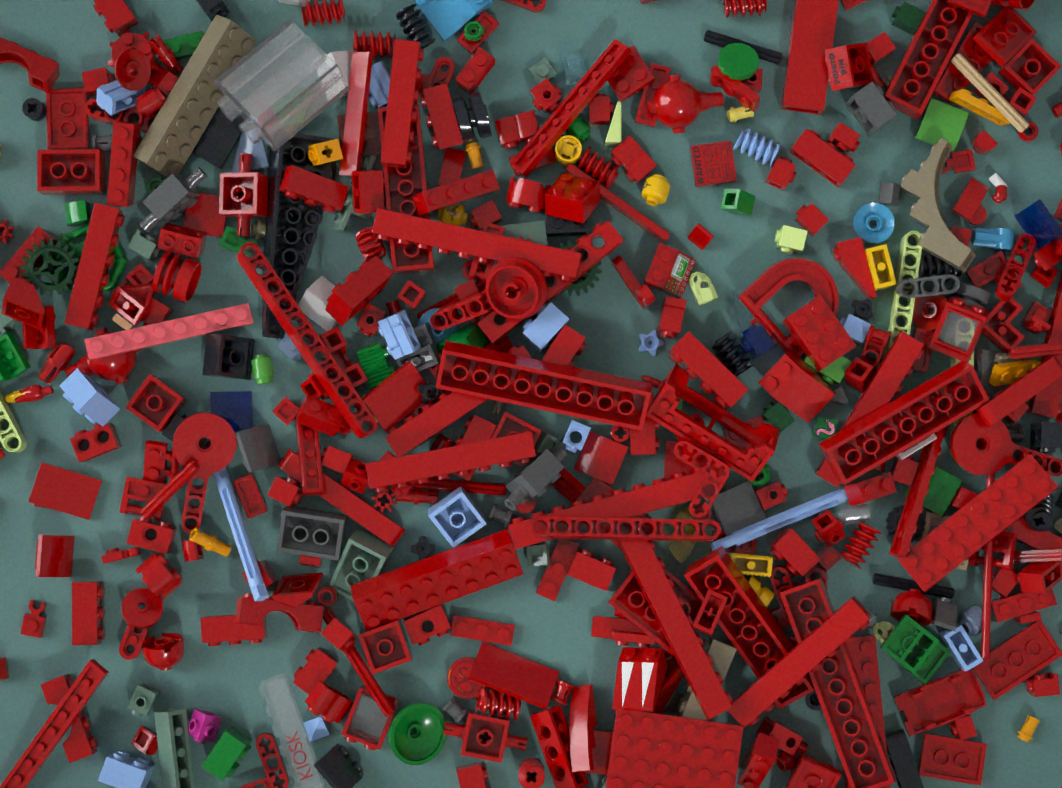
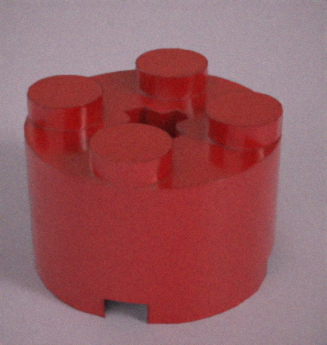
(526, 193)
(159, 575)

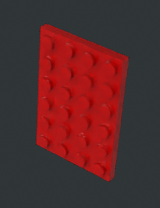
(672, 752)

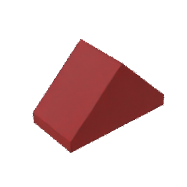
(710, 612)

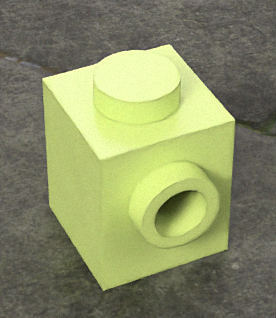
(790, 239)

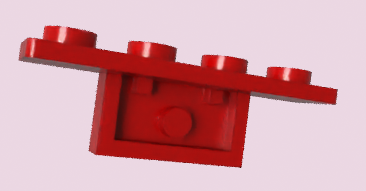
(620, 630)

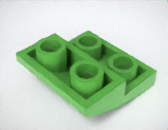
(942, 121)

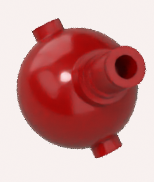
(679, 103)
(108, 368)

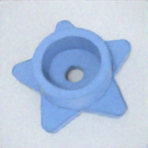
(652, 336)

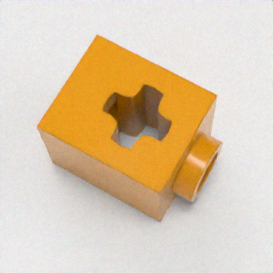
(332, 150)

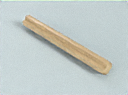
(990, 92)

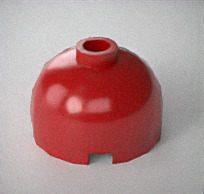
(914, 605)
(163, 651)

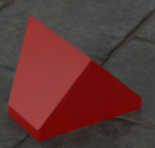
(132, 301)

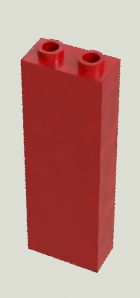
(806, 66)

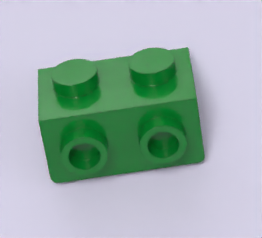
(12, 358)

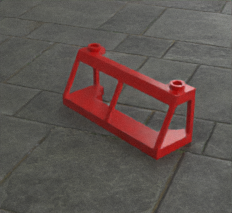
(664, 412)

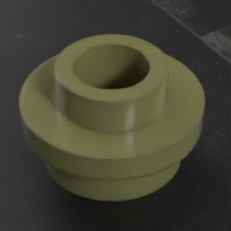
(258, 229)

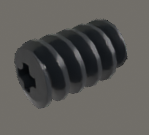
(413, 26)
(936, 267)
(731, 354)
(1041, 516)

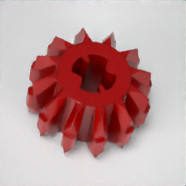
(369, 244)

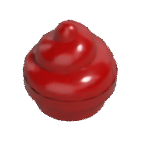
(785, 761)

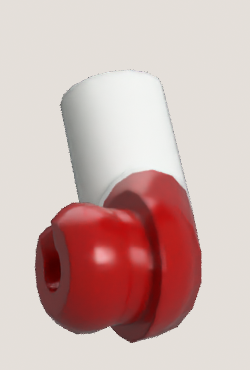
(1001, 188)

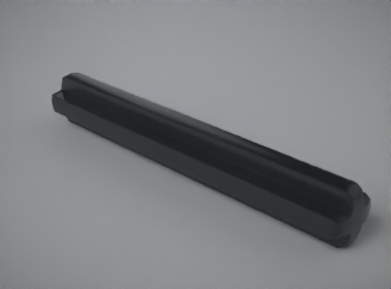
(723, 40)
(906, 584)

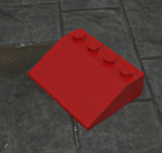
(633, 605)

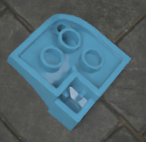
(451, 16)

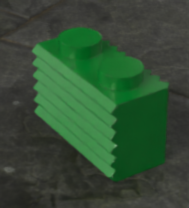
(375, 364)

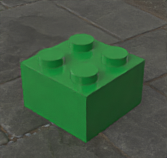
(226, 753)

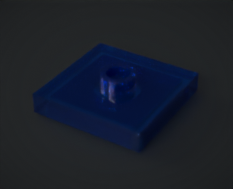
(1039, 223)
(234, 407)

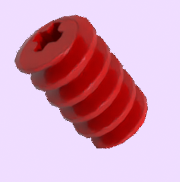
(744, 5)
(323, 12)
(374, 44)
(598, 168)
(860, 544)
(497, 702)
(531, 781)

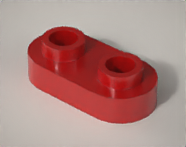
(438, 76)
(132, 638)

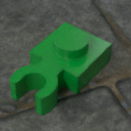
(233, 242)

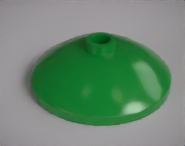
(426, 738)

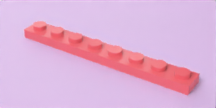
(168, 331)

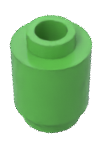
(262, 369)

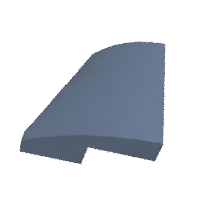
(258, 152)

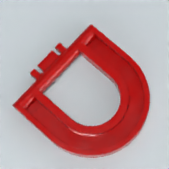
(773, 280)

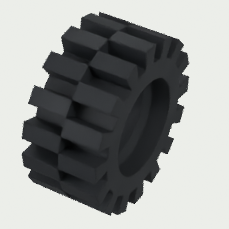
(892, 522)

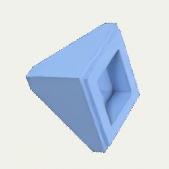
(316, 728)

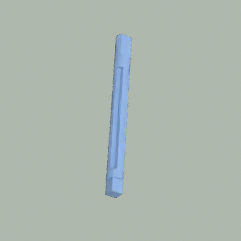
(782, 519)
(240, 535)

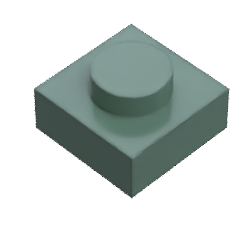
(542, 70)
(548, 442)
(538, 555)

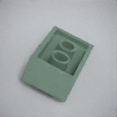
(361, 560)

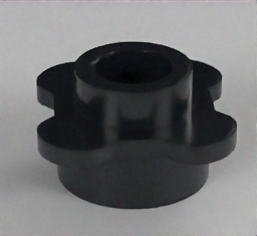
(867, 313)
(434, 392)
(429, 548)

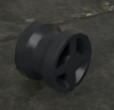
(38, 112)

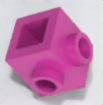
(204, 726)

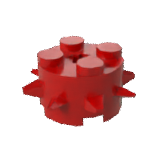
(133, 41)

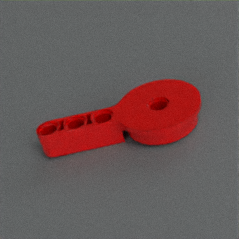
(497, 294)
(996, 448)
(210, 459)

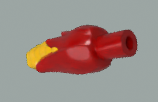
(29, 394)

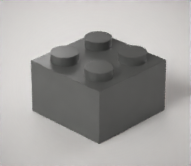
(871, 108)

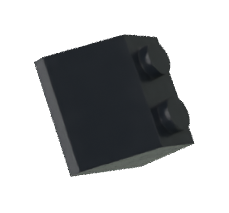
(228, 356)
(339, 768)

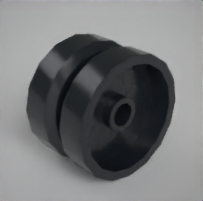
(476, 116)

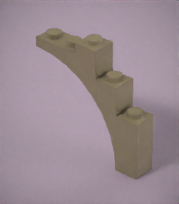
(927, 211)

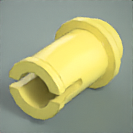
(738, 113)

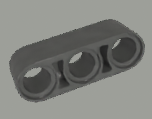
(937, 286)

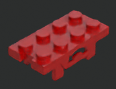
(940, 701)

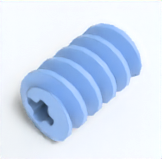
(757, 146)

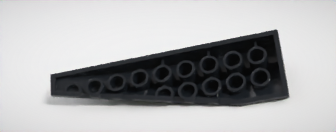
(290, 222)

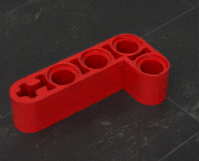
(125, 115)

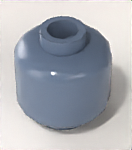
(972, 620)

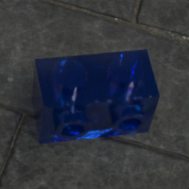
(756, 341)

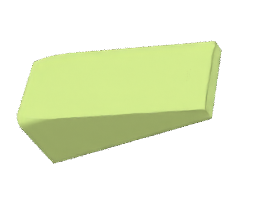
(614, 134)

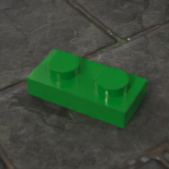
(184, 45)

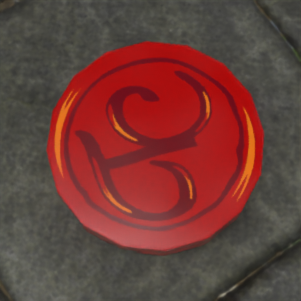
(458, 679)

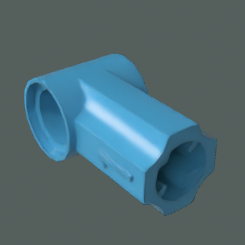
(999, 239)

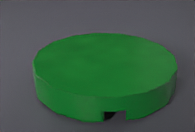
(738, 61)

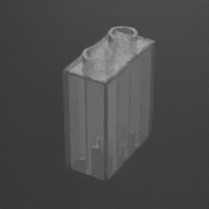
(280, 86)

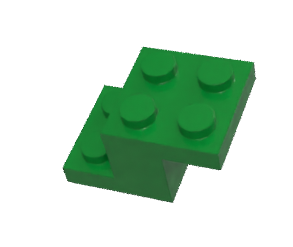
(915, 649)

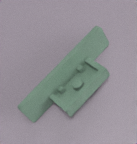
(341, 217)

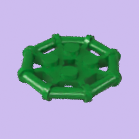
(120, 260)

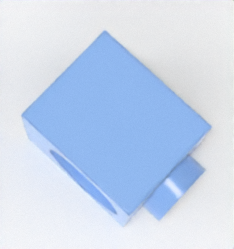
(855, 327)
(576, 427)

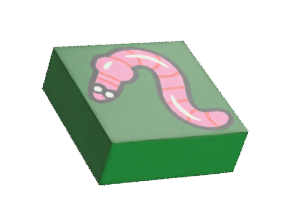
(825, 427)

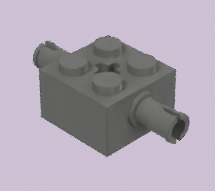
(172, 198)
(535, 477)

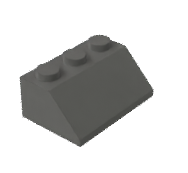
(311, 532)

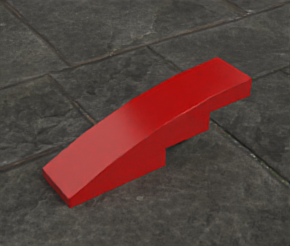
(581, 728)

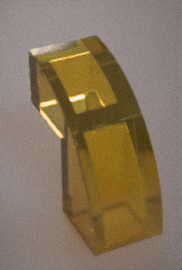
(682, 549)

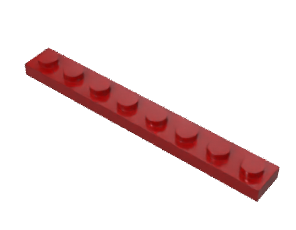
(570, 108)
(914, 501)
(56, 726)

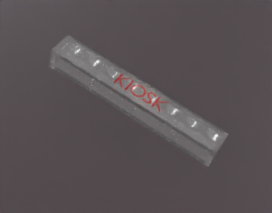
(291, 731)

